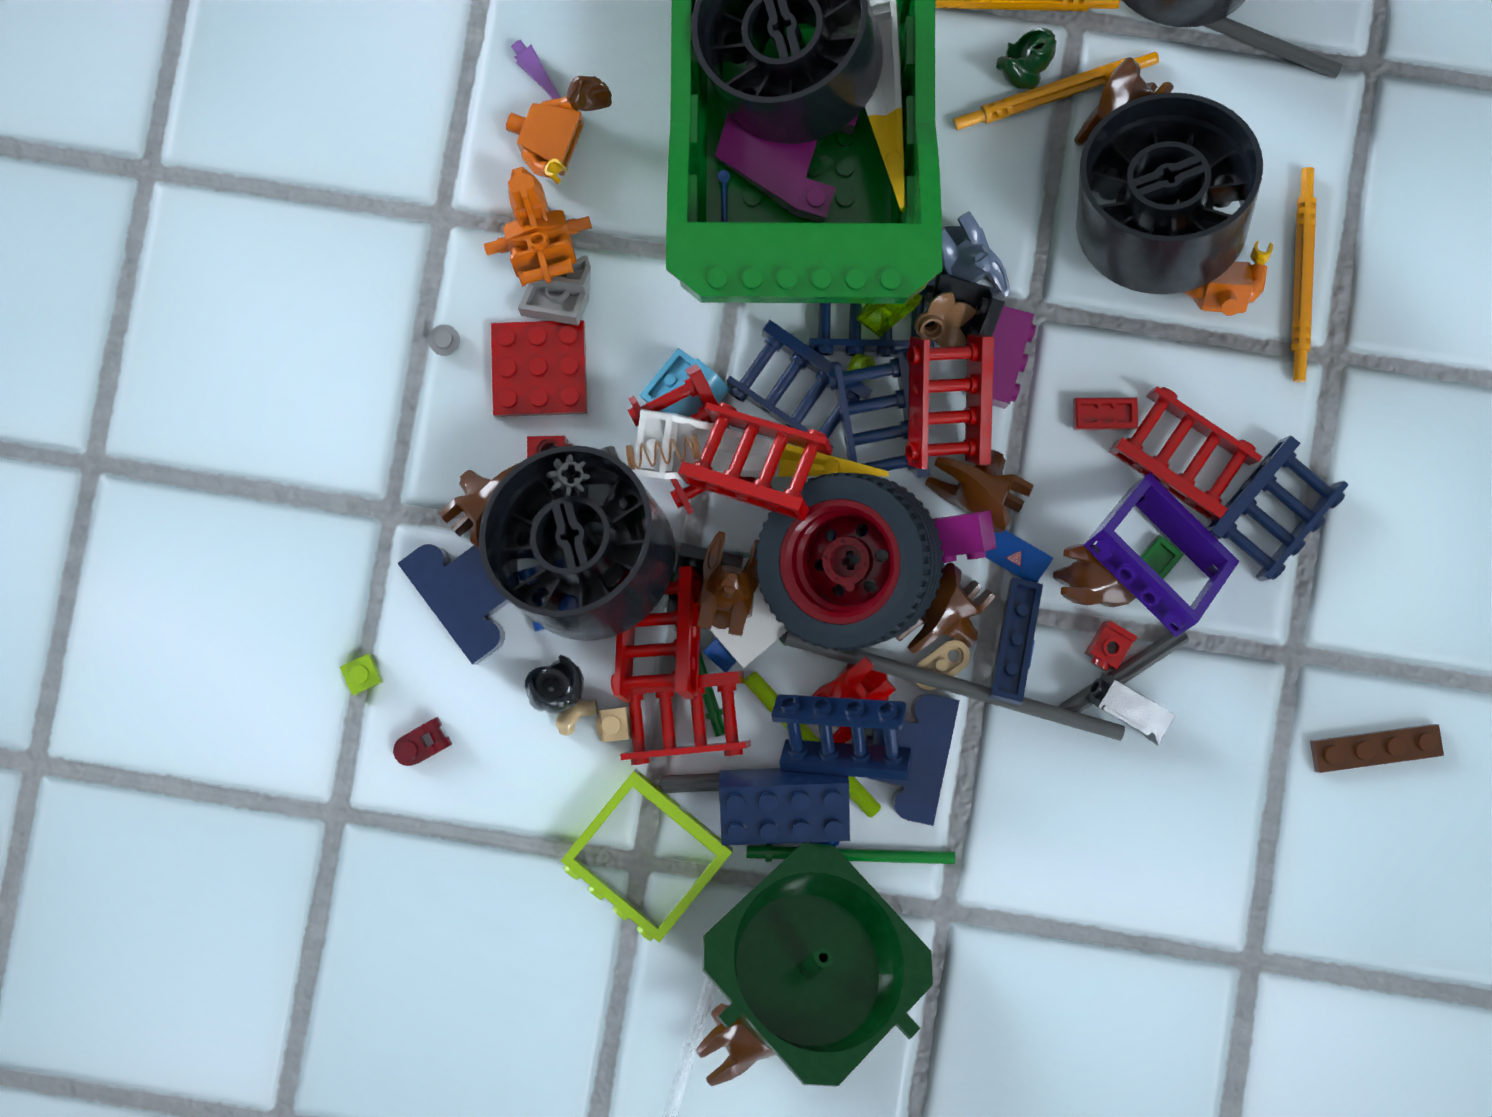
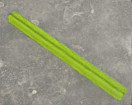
(768, 697)

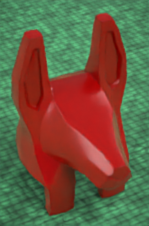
(856, 683)

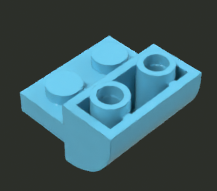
(673, 376)

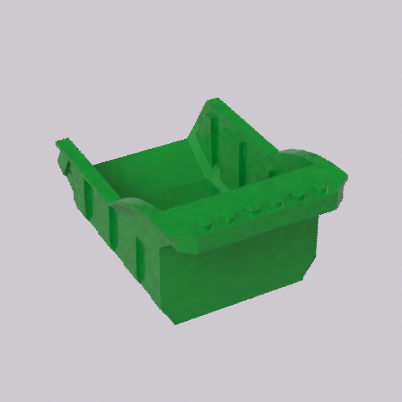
(765, 252)

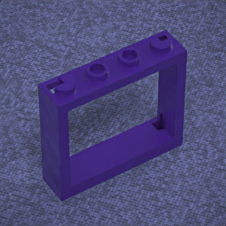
(1184, 532)

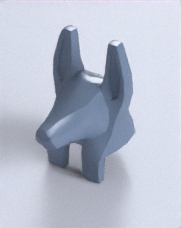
(969, 256)

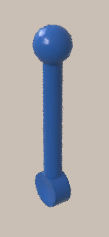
(724, 177)

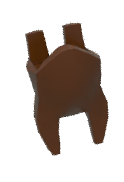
(1121, 87)
(981, 488)
(473, 503)
(1090, 580)
(726, 589)
(950, 611)
(739, 1043)

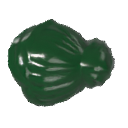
(1028, 58)

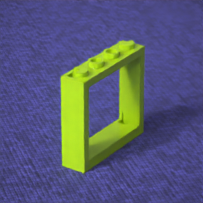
(681, 816)

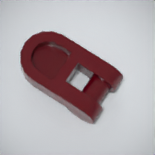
(411, 747)

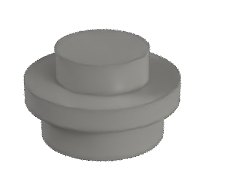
(444, 340)

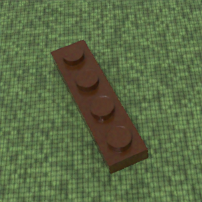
(1377, 748)

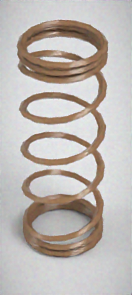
(695, 451)

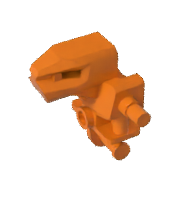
(538, 237)

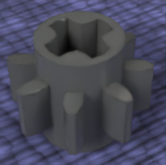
(574, 470)

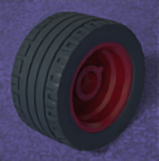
(806, 597)

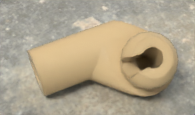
(566, 721)

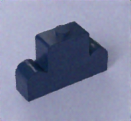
(459, 597)
(930, 745)

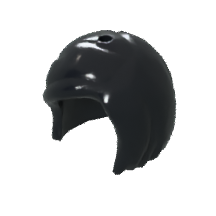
(563, 674)

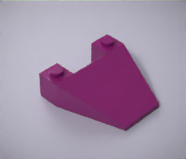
(778, 169)

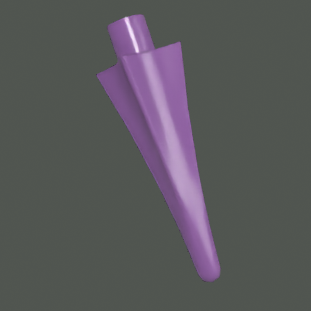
(530, 63)

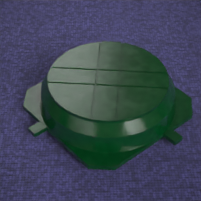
(817, 965)

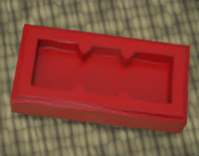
(1105, 413)

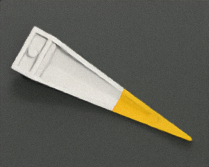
(885, 105)
(664, 426)

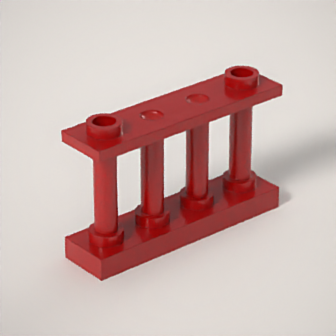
(693, 386)
(979, 398)
(1182, 484)
(760, 491)
(684, 648)
(725, 684)

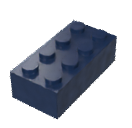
(782, 807)

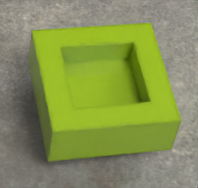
(361, 674)

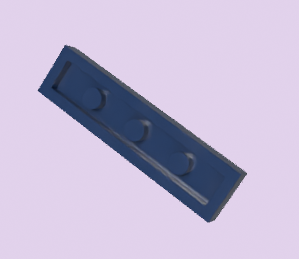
(1015, 641)

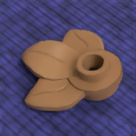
(948, 319)

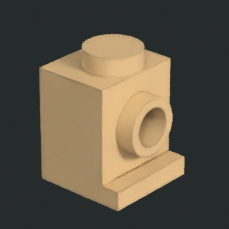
(613, 724)

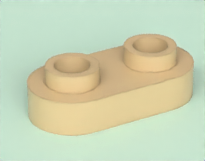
(939, 662)

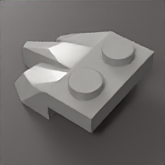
(562, 299)

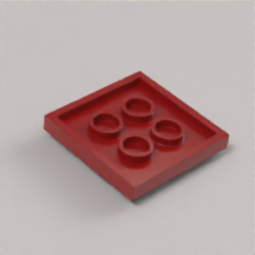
(538, 368)

